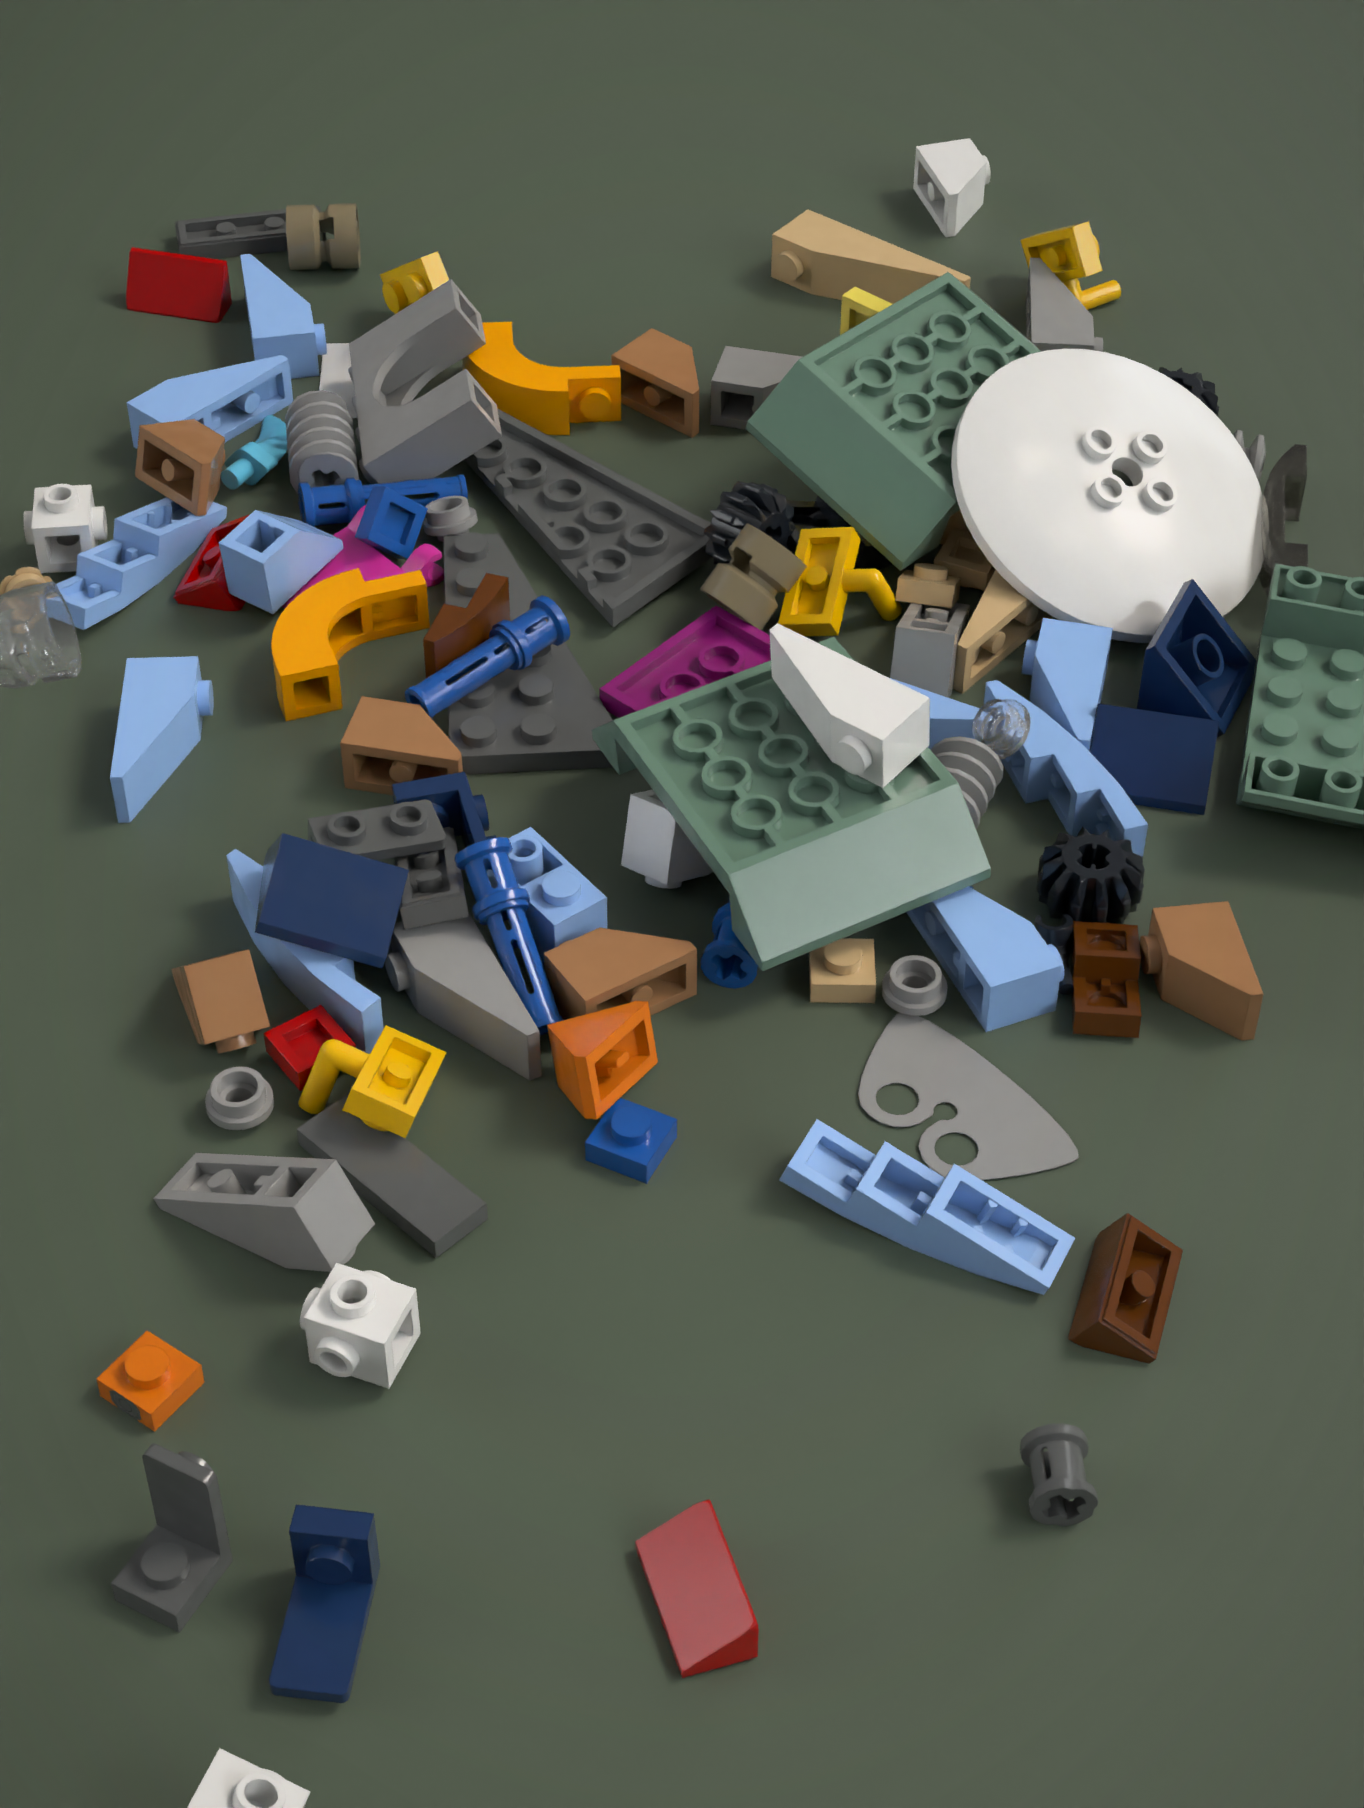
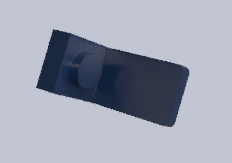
(452, 803)
(328, 1604)

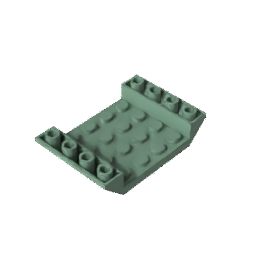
(880, 409)
(1308, 701)
(786, 827)

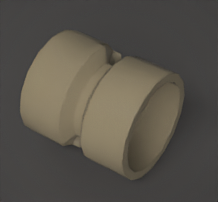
(306, 242)
(753, 577)

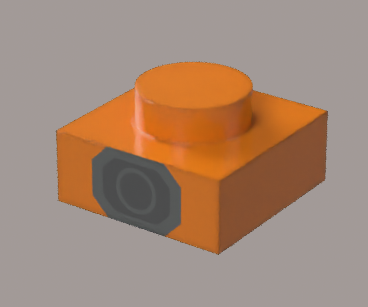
(150, 1380)

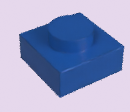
(391, 522)
(631, 1140)

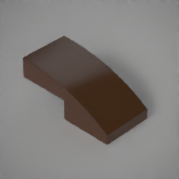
(462, 629)
(1105, 979)

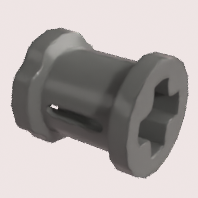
(1058, 1474)

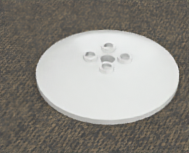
(1066, 530)

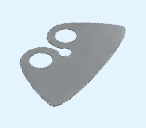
(1000, 1117)

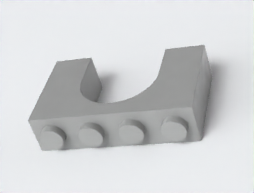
(390, 367)

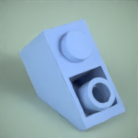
(274, 558)
(561, 898)

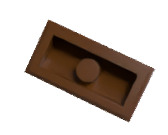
(1126, 1291)

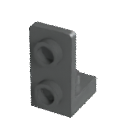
(381, 831)
(186, 1547)

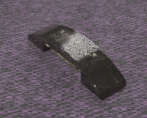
(1283, 502)

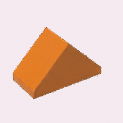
(602, 1055)

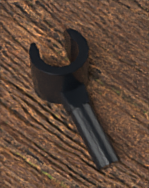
(1062, 939)

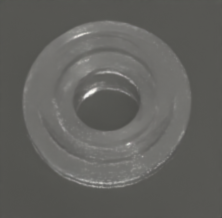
(1002, 726)

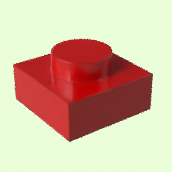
(298, 1042)

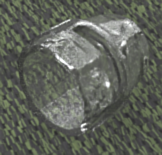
(36, 637)

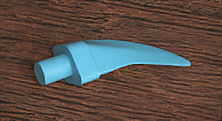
(256, 458)

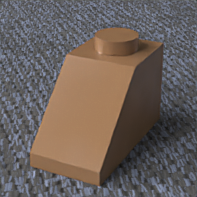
(660, 380)
(181, 462)
(394, 745)
(1203, 966)
(620, 968)
(222, 1000)

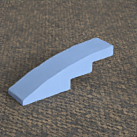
(142, 553)
(1070, 777)
(308, 973)
(944, 1218)

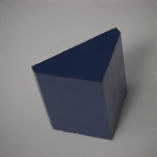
(1195, 662)
(1156, 756)
(329, 899)

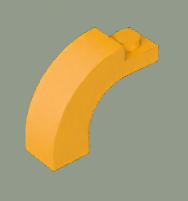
(539, 393)
(329, 623)

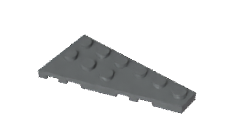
(594, 523)
(525, 716)

